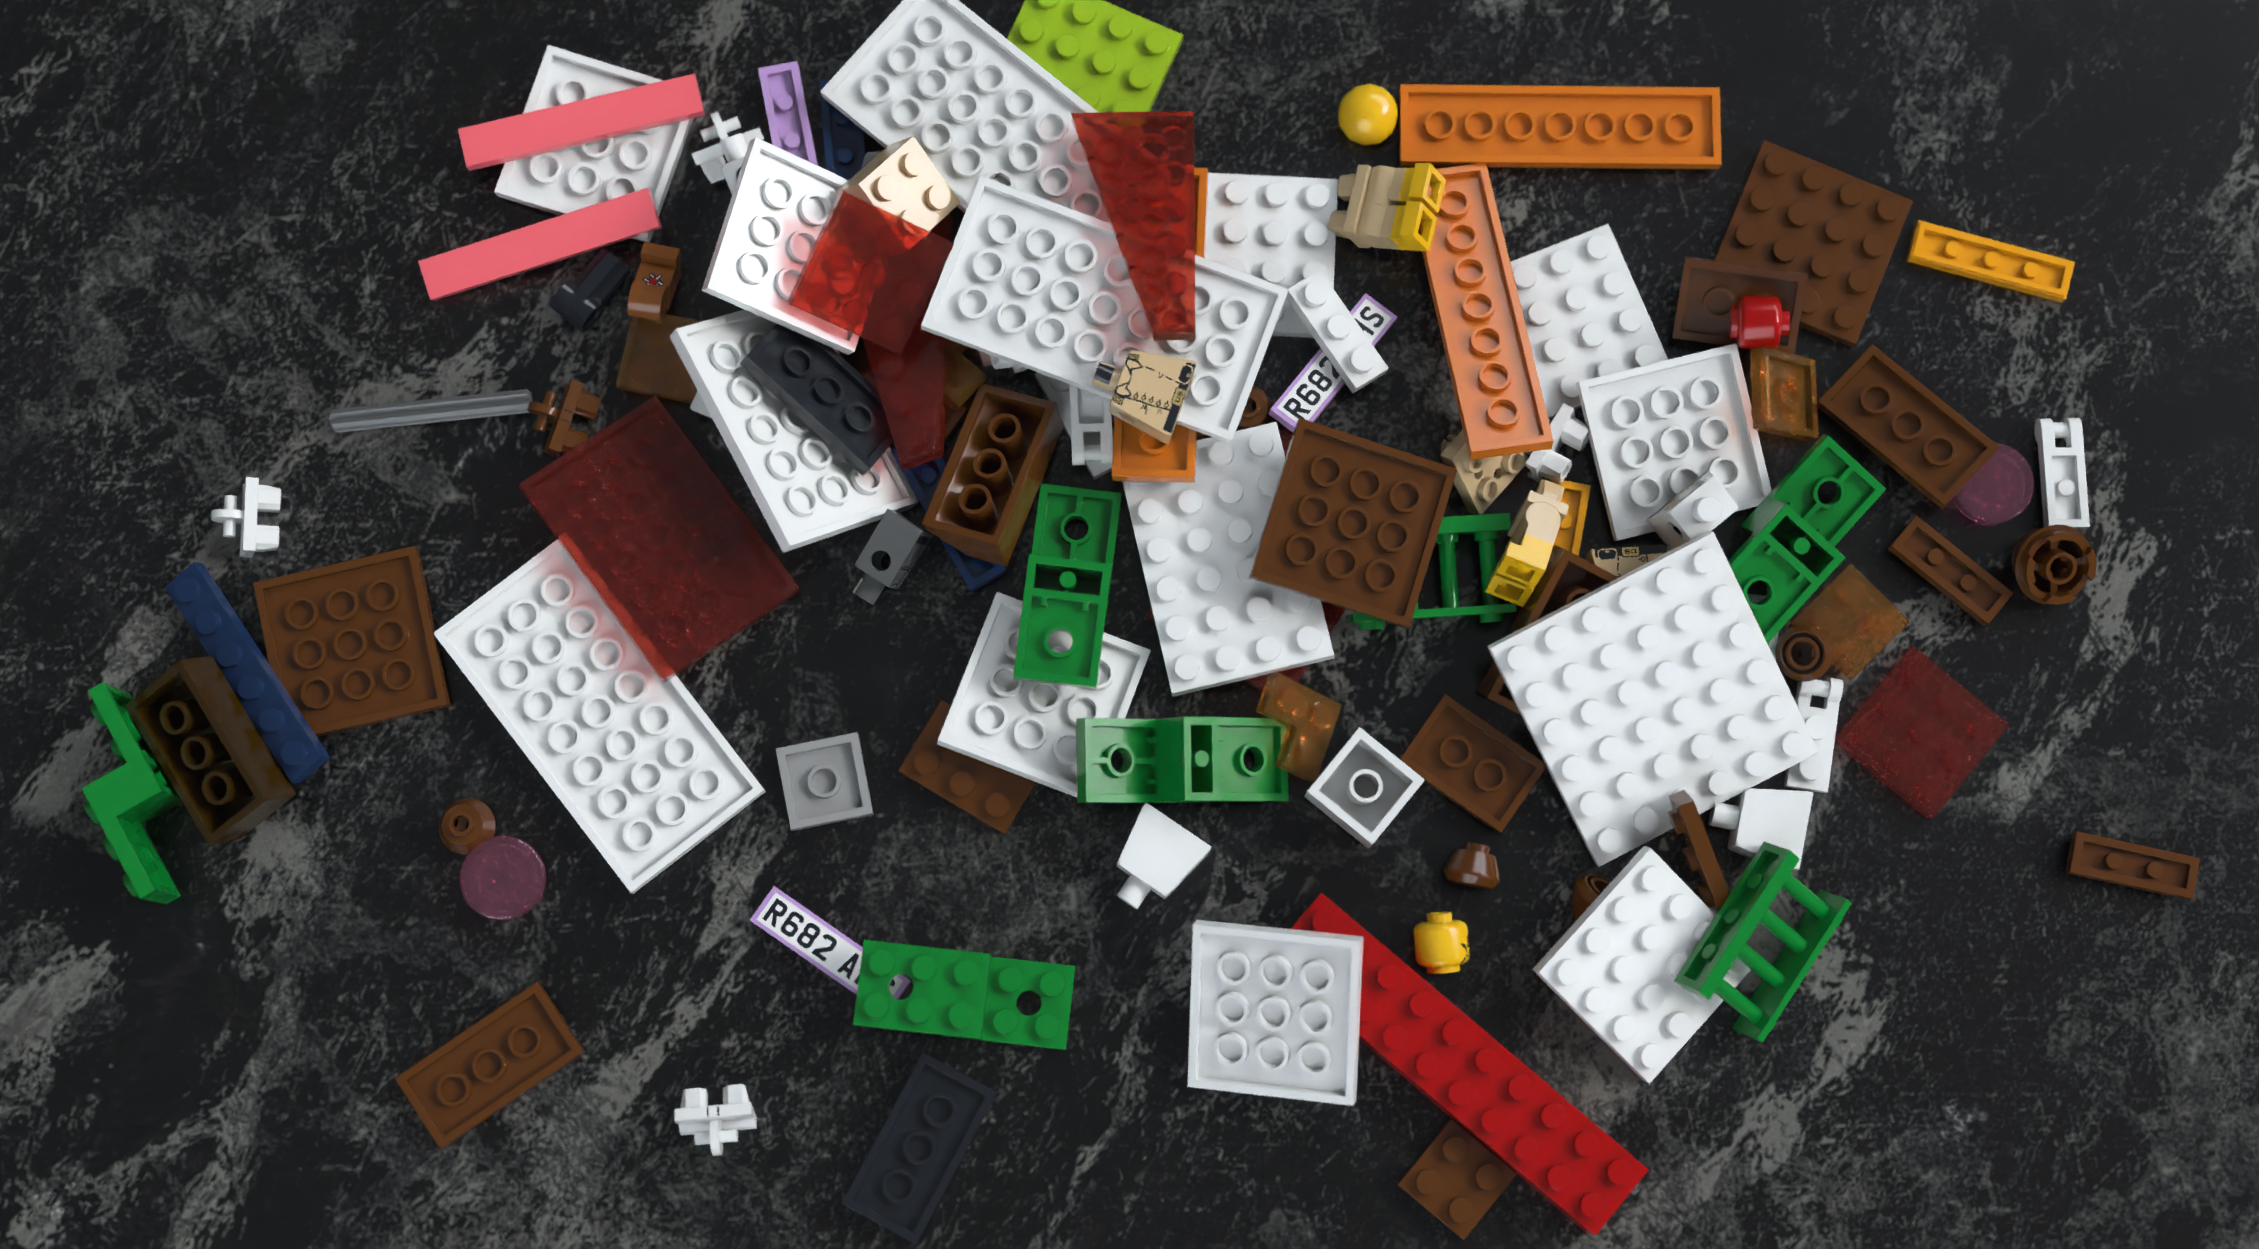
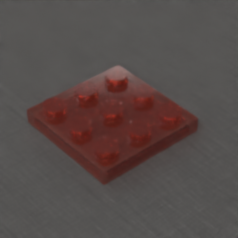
(870, 272)
(1920, 732)

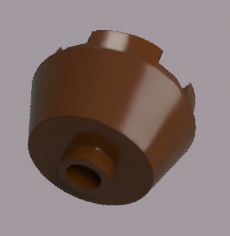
(2053, 564)

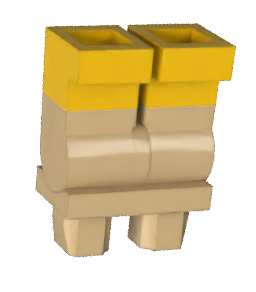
(1389, 207)
(1530, 544)

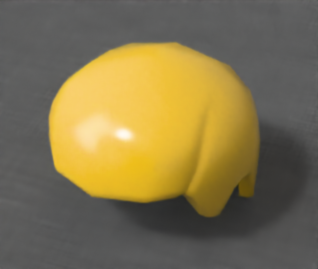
(1368, 114)

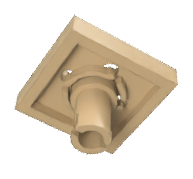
(1484, 487)

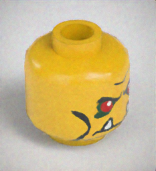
(1441, 943)

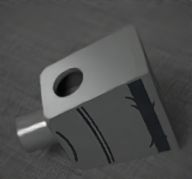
(903, 542)

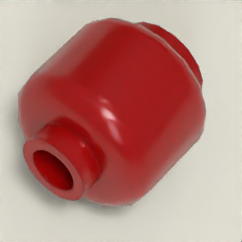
(1758, 322)

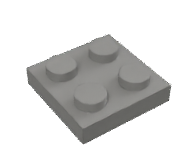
(824, 781)

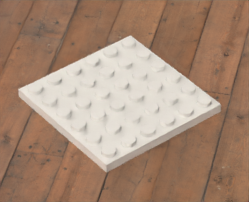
(1653, 695)

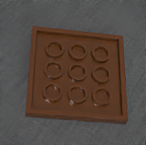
(1820, 224)
(1353, 523)
(354, 641)

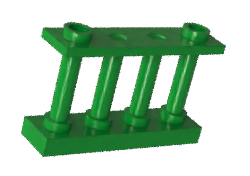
(1486, 531)
(1735, 923)

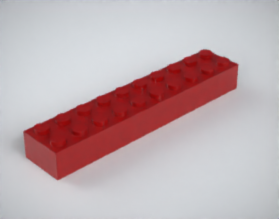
(1483, 1083)

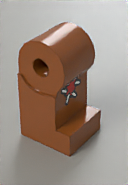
(655, 282)

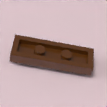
(1950, 570)
(1699, 852)
(2132, 865)

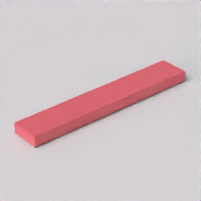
(581, 122)
(540, 244)

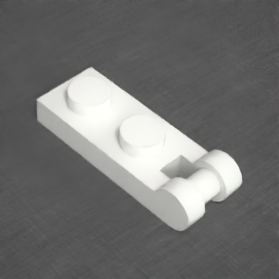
(1090, 414)
(2062, 473)
(1814, 772)

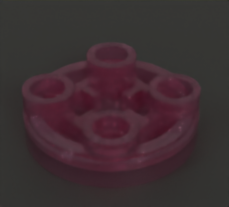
(1998, 489)
(502, 878)

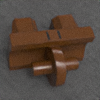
(573, 402)

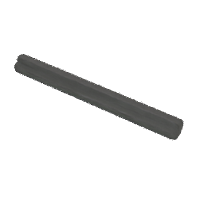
(430, 411)

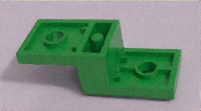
(1798, 534)
(1067, 586)
(1180, 760)
(130, 798)
(964, 995)

